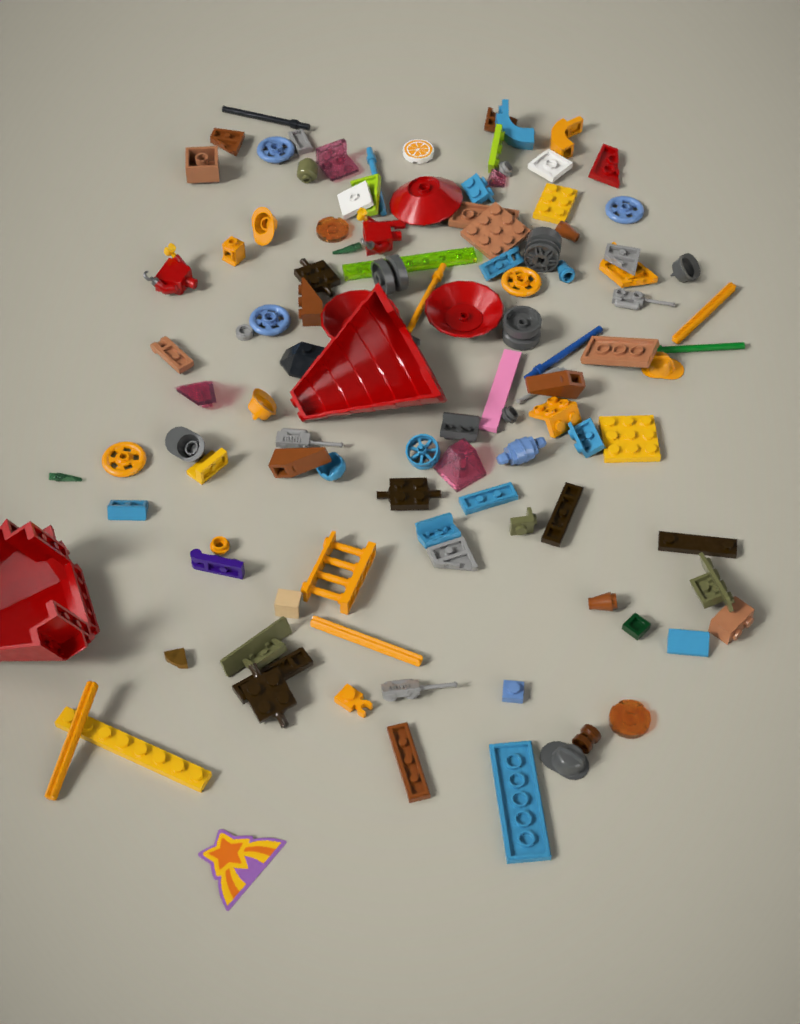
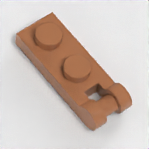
(172, 354)

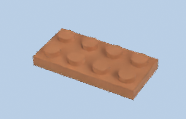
(469, 212)
(620, 351)

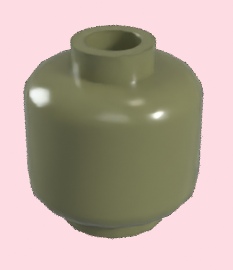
(307, 170)

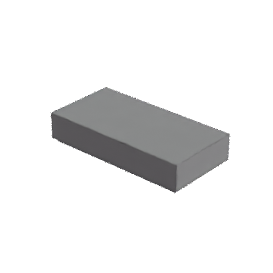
(300, 141)

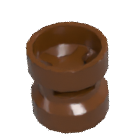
(588, 736)

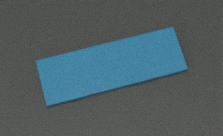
(519, 802)

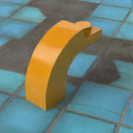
(561, 132)

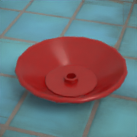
(426, 200)
(340, 309)
(464, 309)

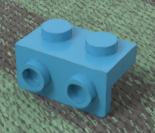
(477, 189)
(587, 437)
(436, 530)

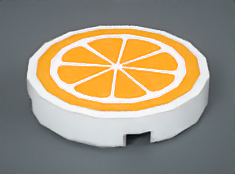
(418, 151)

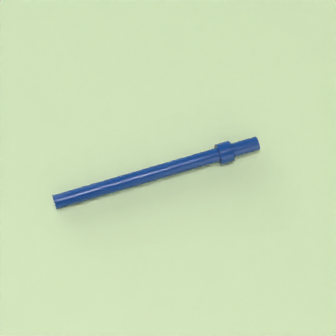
(540, 368)

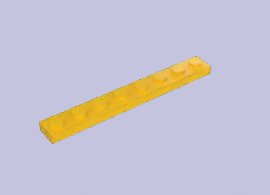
(138, 751)

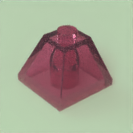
(199, 393)
(460, 465)

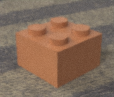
(202, 164)

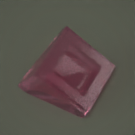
(496, 179)

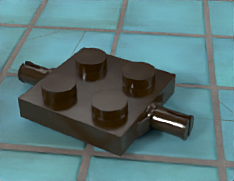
(318, 276)
(408, 494)
(268, 695)

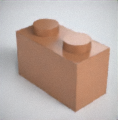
(729, 625)

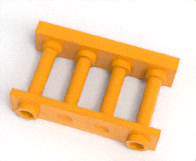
(352, 584)

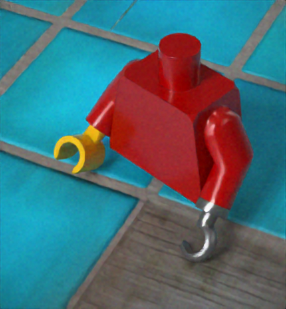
(377, 235)
(174, 275)

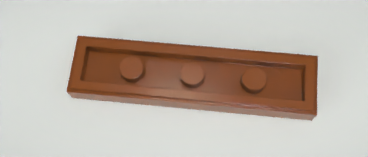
(408, 762)

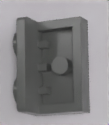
(459, 426)

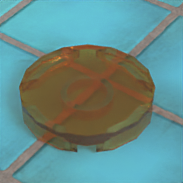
(332, 229)
(629, 719)

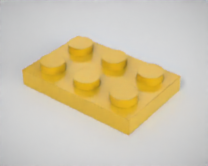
(555, 203)

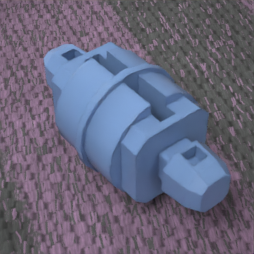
(521, 450)

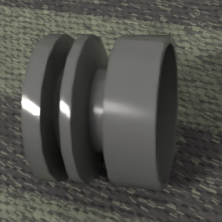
(542, 249)

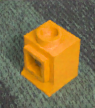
(233, 251)

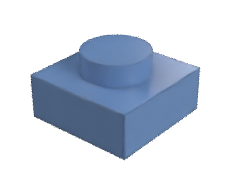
(513, 691)

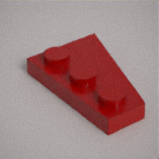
(606, 166)

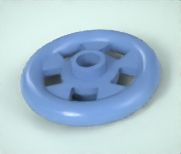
(275, 148)
(624, 209)
(269, 320)

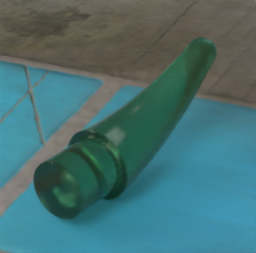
(351, 248)
(59, 477)

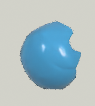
(334, 469)

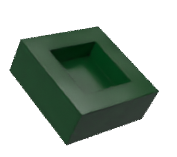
(636, 626)

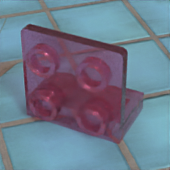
(334, 160)

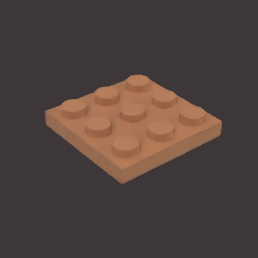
(495, 231)

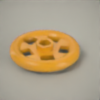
(521, 281)
(119, 471)

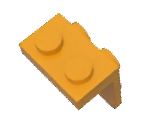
(557, 415)

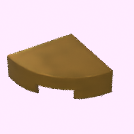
(176, 657)

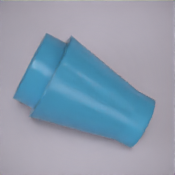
(565, 272)

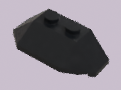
(299, 358)

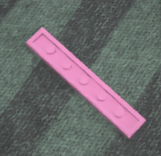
(500, 391)

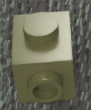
(523, 524)

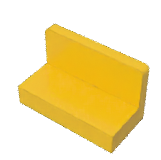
(208, 465)

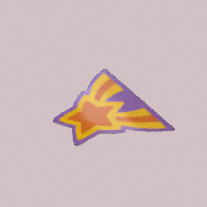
(238, 862)

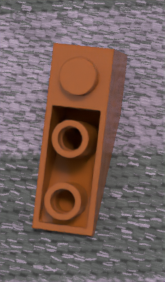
(311, 305)
(559, 384)
(295, 461)

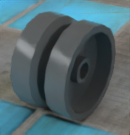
(390, 274)
(521, 328)

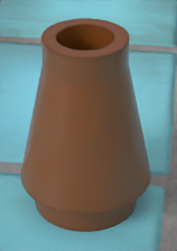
(567, 231)
(603, 602)

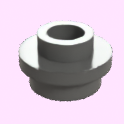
(509, 414)

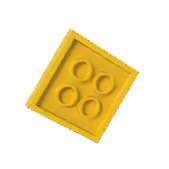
(629, 439)

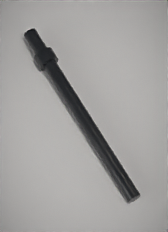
(294, 124)

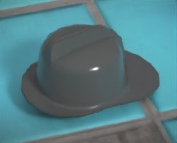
(686, 268)
(185, 444)
(565, 759)

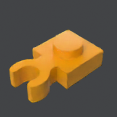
(352, 699)

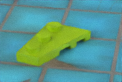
(496, 148)
(374, 183)

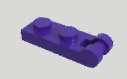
(217, 564)

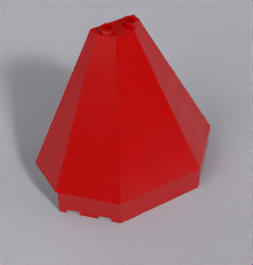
(42, 597)

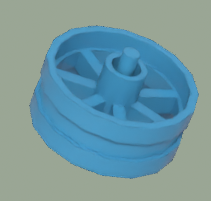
(423, 451)

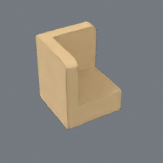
(287, 603)

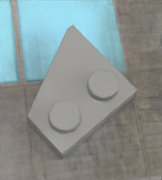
(623, 257)
(452, 555)

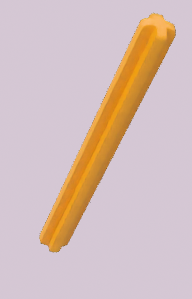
(703, 313)
(366, 641)
(71, 741)

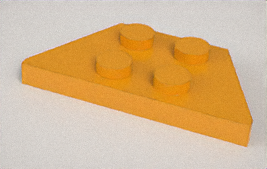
(625, 279)

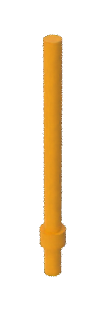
(436, 278)

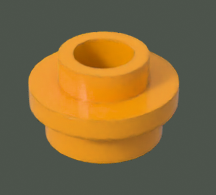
(219, 541)

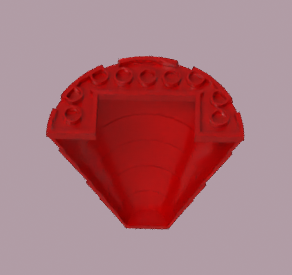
(367, 367)

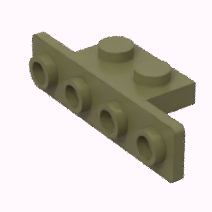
(710, 588)
(259, 649)

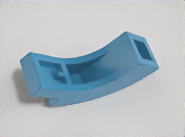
(514, 136)

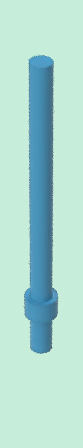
(371, 160)

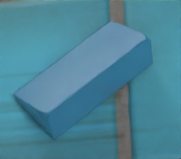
(127, 510)
(688, 642)

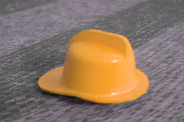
(263, 225)
(664, 367)
(262, 405)

